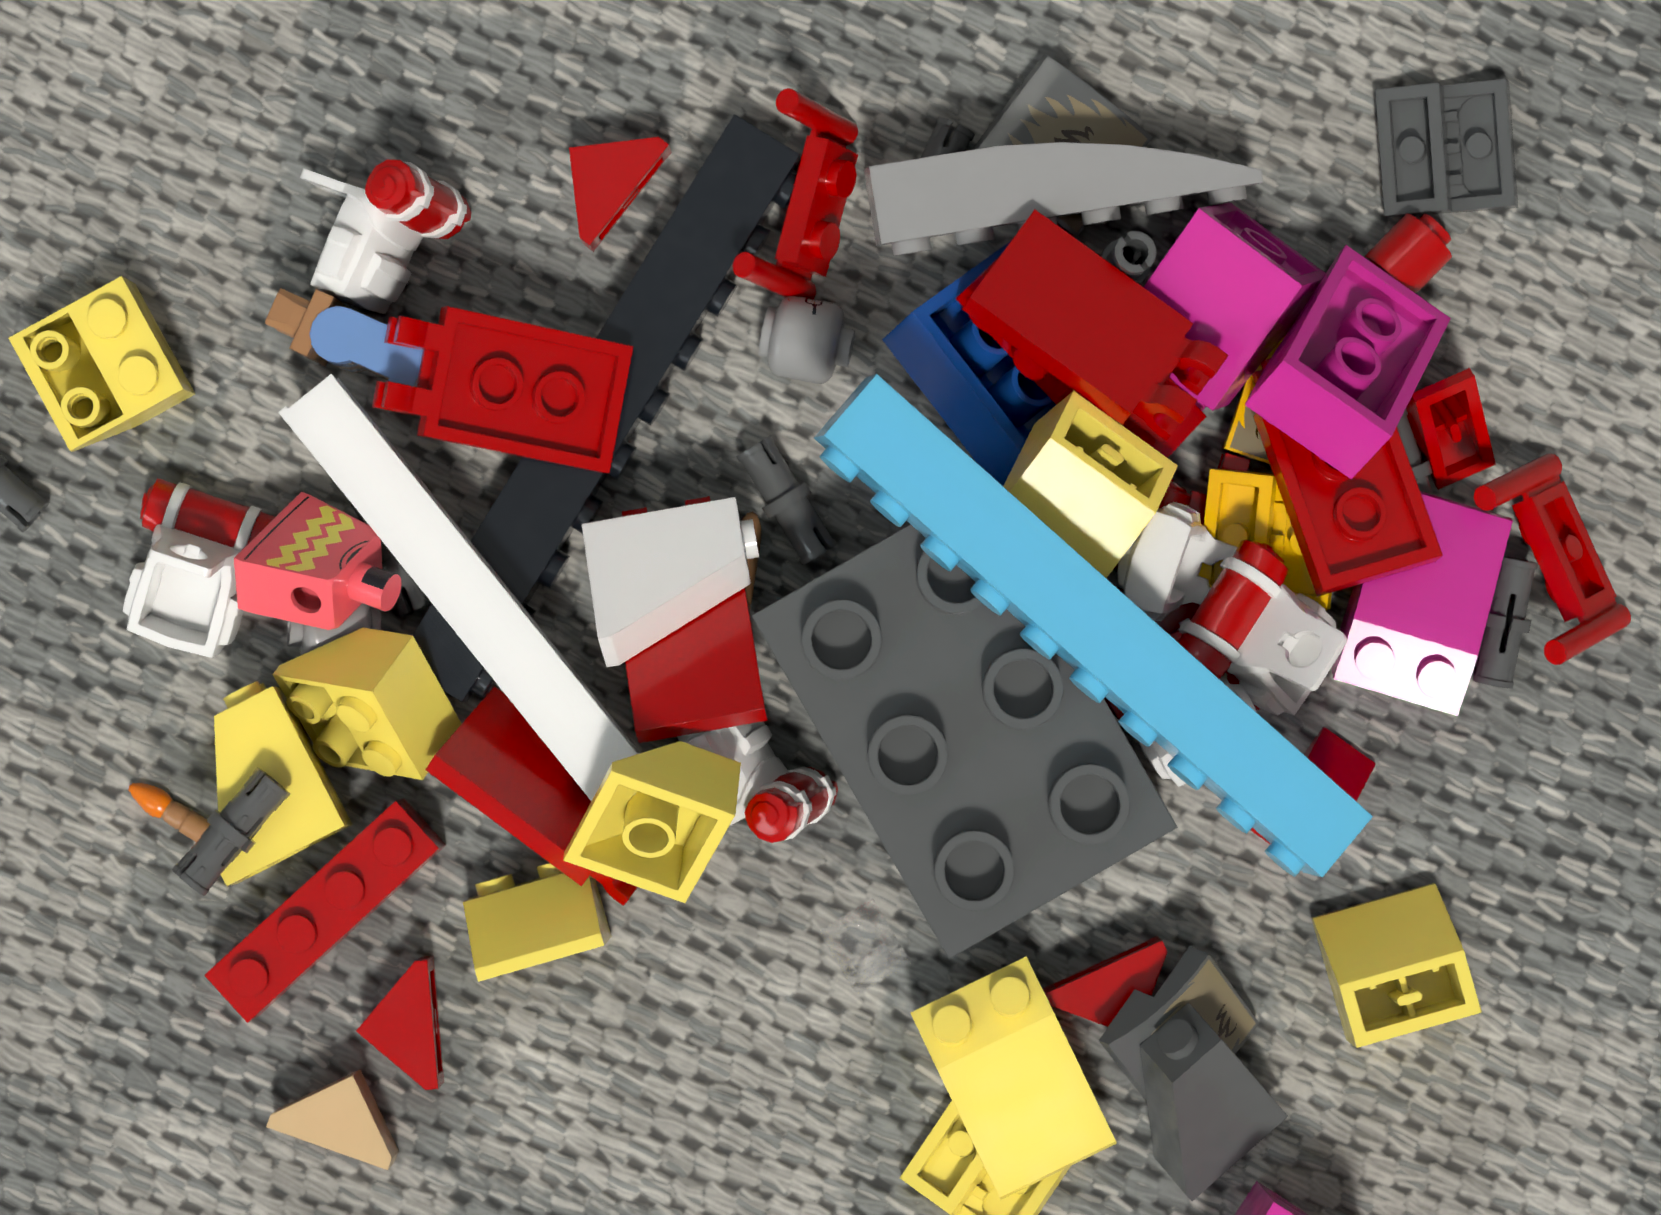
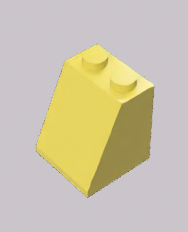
(267, 735)

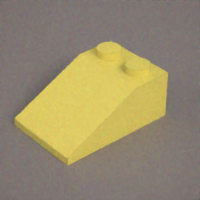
(1013, 1078)

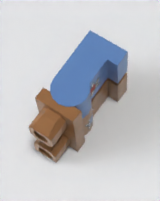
(336, 334)

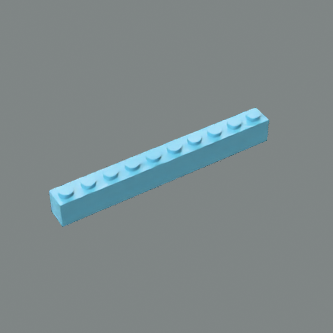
(1092, 627)

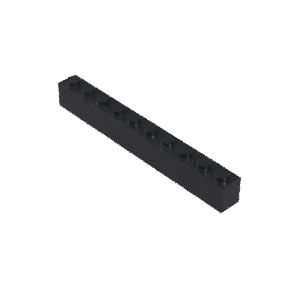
(658, 316)

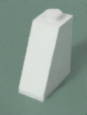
(663, 571)

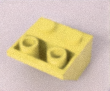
(101, 365)
(1090, 480)
(370, 703)
(1395, 966)

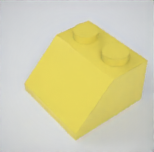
(658, 818)
(533, 921)

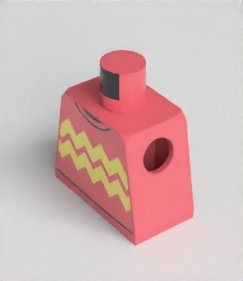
(313, 567)

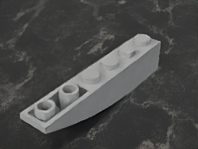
(1004, 184)

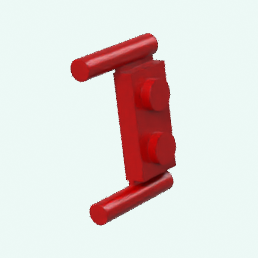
(816, 203)
(1563, 552)

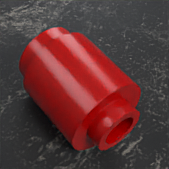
(1412, 251)

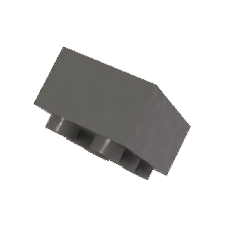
(960, 739)

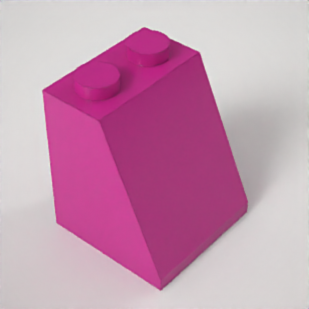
(1236, 289)

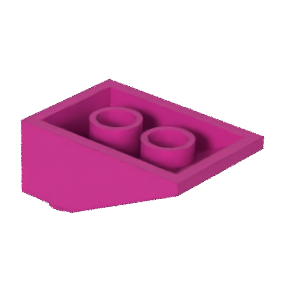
(1349, 363)
(1425, 626)

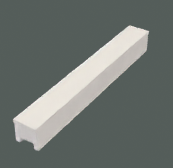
(459, 582)

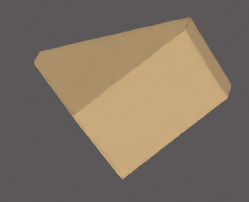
(340, 1119)

